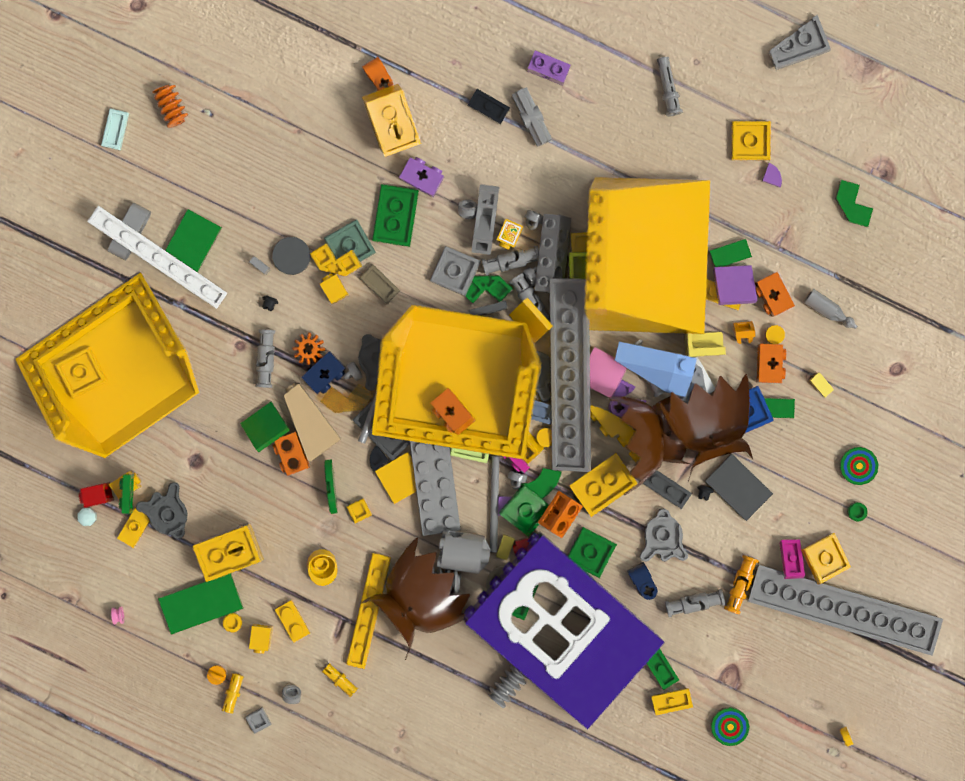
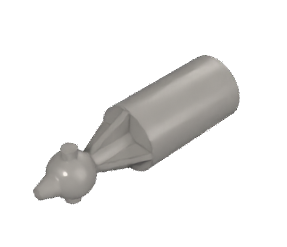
(828, 308)

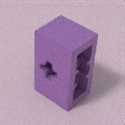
(548, 68)
(411, 177)

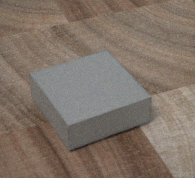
(259, 265)
(258, 720)

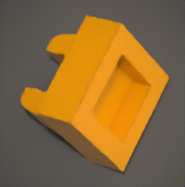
(744, 330)

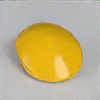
(322, 567)

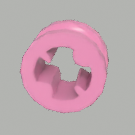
(117, 615)

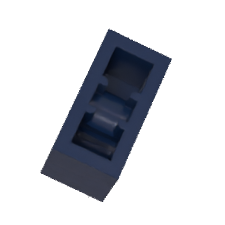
(313, 376)

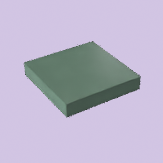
(350, 238)

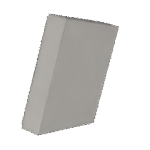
(455, 271)

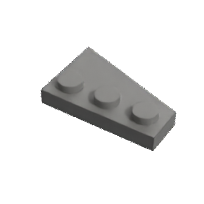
(800, 46)

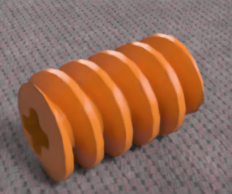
(170, 105)

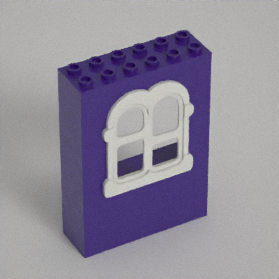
(597, 660)

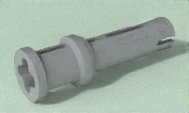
(670, 95)

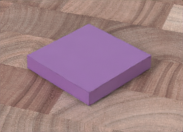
(735, 285)

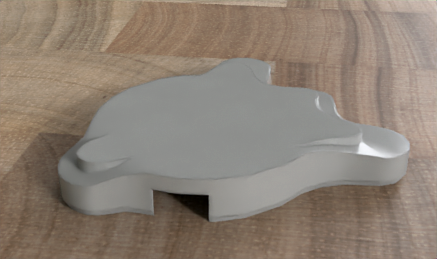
(664, 537)

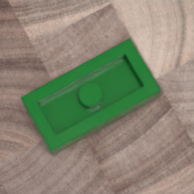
(127, 487)
(662, 670)

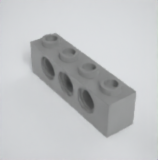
(552, 250)

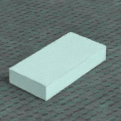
(115, 129)

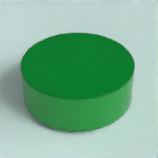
(857, 511)

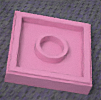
(605, 372)

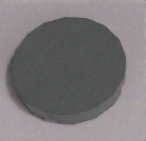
(291, 255)

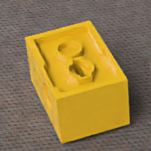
(391, 120)
(228, 552)

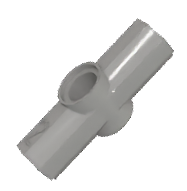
(531, 117)

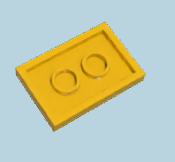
(603, 484)

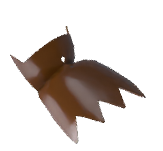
(720, 415)
(650, 437)
(426, 593)

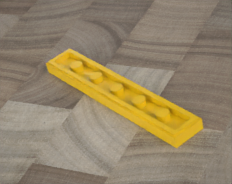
(368, 611)

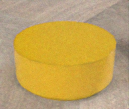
(775, 334)
(544, 437)
(232, 622)
(846, 736)

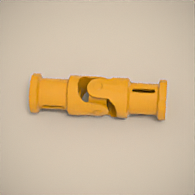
(741, 585)

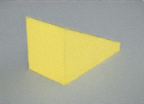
(821, 384)
(505, 547)

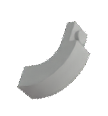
(485, 219)

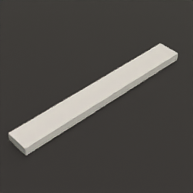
(157, 257)

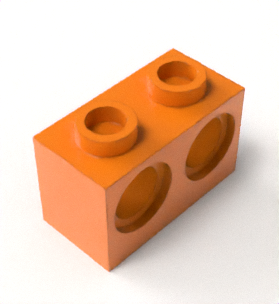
(296, 452)
(560, 514)

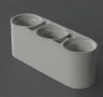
(136, 219)

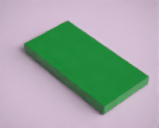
(200, 603)

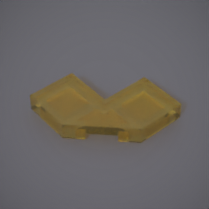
(355, 401)

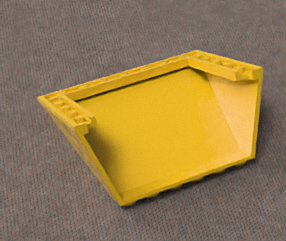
(647, 255)
(137, 354)
(477, 357)

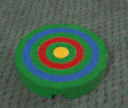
(859, 466)
(730, 726)

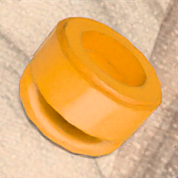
(216, 674)

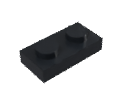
(488, 106)

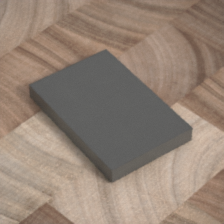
(390, 446)
(739, 487)

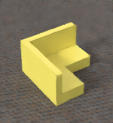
(704, 344)

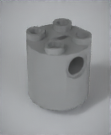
(463, 552)

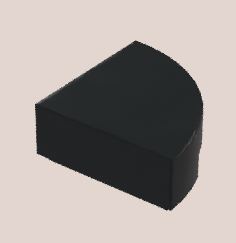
(377, 458)

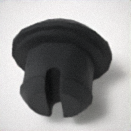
(269, 302)
(704, 491)

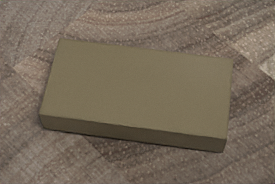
(379, 284)

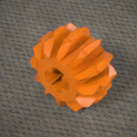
(302, 346)

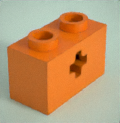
(775, 284)
(764, 371)
(462, 417)

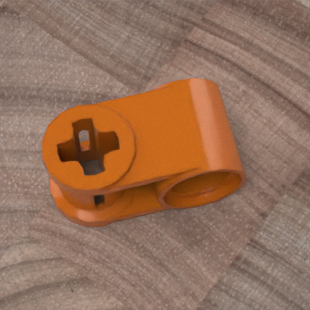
(377, 73)

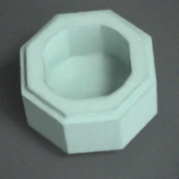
(87, 516)

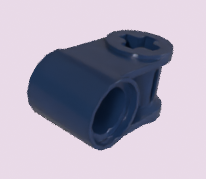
(641, 578)

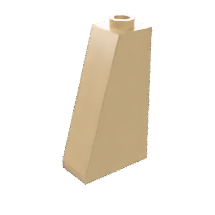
(311, 424)

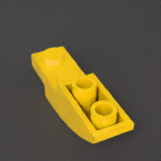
(613, 425)

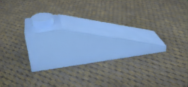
(664, 369)

